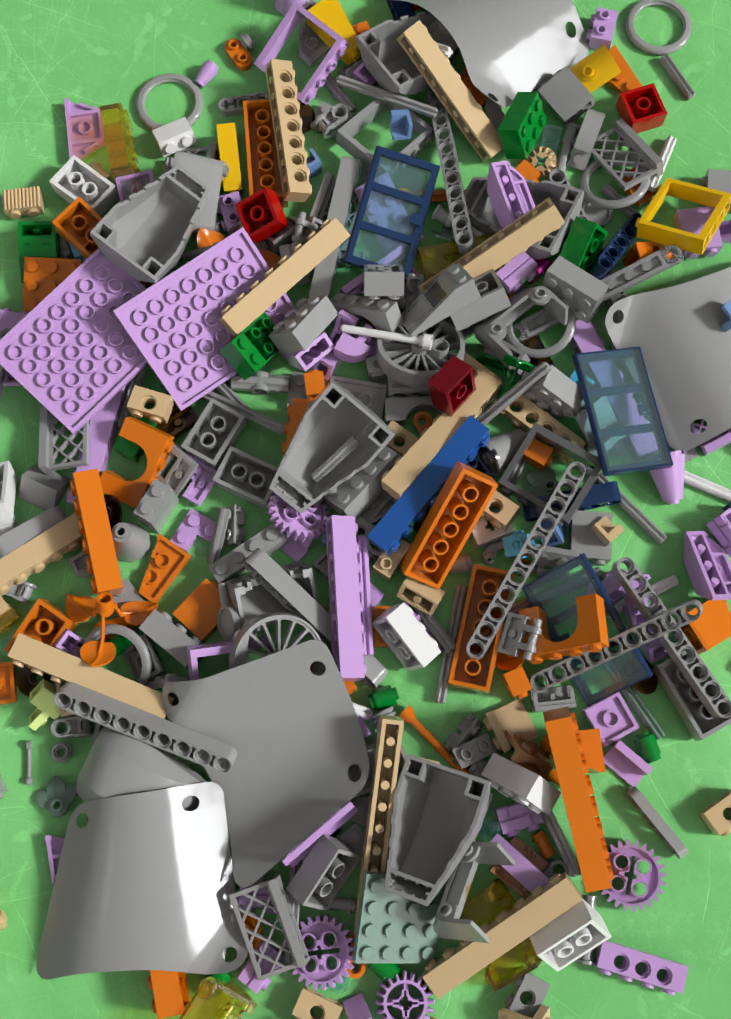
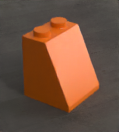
(710, 627)
(592, 749)

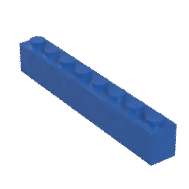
(426, 487)

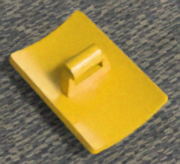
(596, 69)

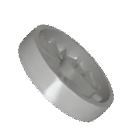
(412, 352)
(239, 647)

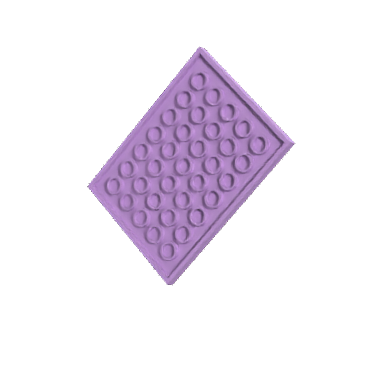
(179, 317)
(73, 346)

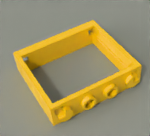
(671, 236)

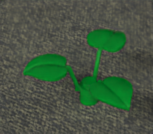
(509, 360)

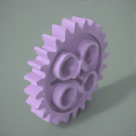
(304, 525)
(651, 880)
(323, 972)

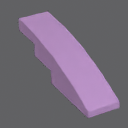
(523, 869)

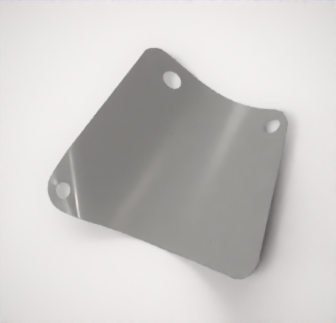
(511, 42)
(683, 353)
(291, 745)
(144, 888)

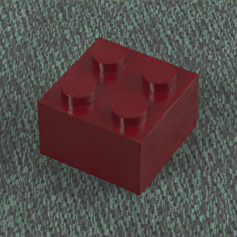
(452, 385)

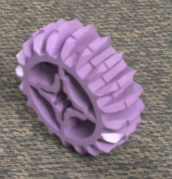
(415, 1001)

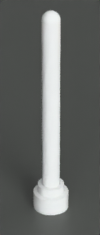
(424, 341)

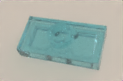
(551, 139)

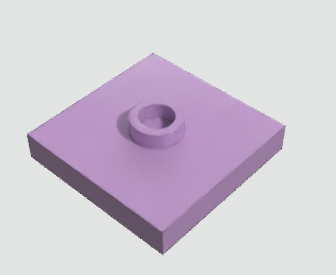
(612, 718)

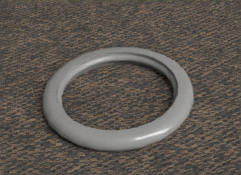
(658, 50)
(166, 78)
(611, 204)
(552, 350)
(135, 639)

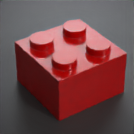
(641, 108)
(261, 214)

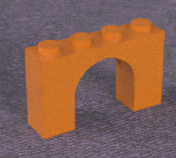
(155, 445)
(588, 636)

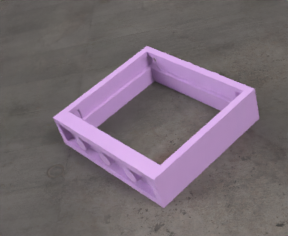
(282, 34)
(217, 648)

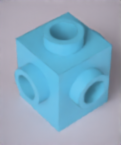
(514, 544)

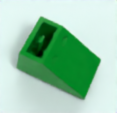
(37, 240)
(251, 347)

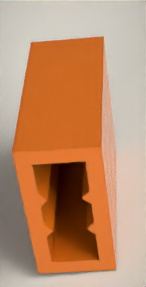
(201, 610)

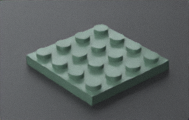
(393, 927)

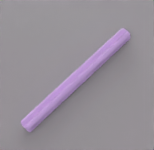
(365, 595)

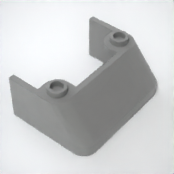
(493, 329)
(447, 920)

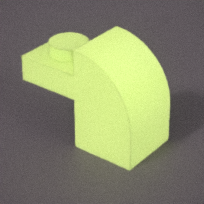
(43, 698)

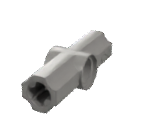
(261, 383)

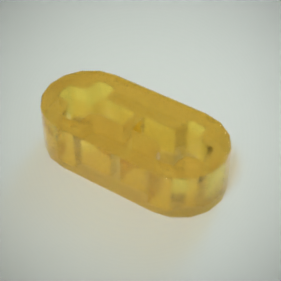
(9, 619)

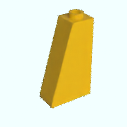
(333, 16)
(230, 154)

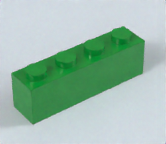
(128, 448)

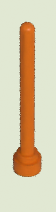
(409, 717)

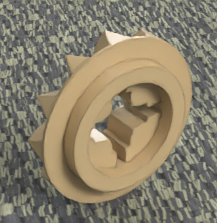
(542, 152)

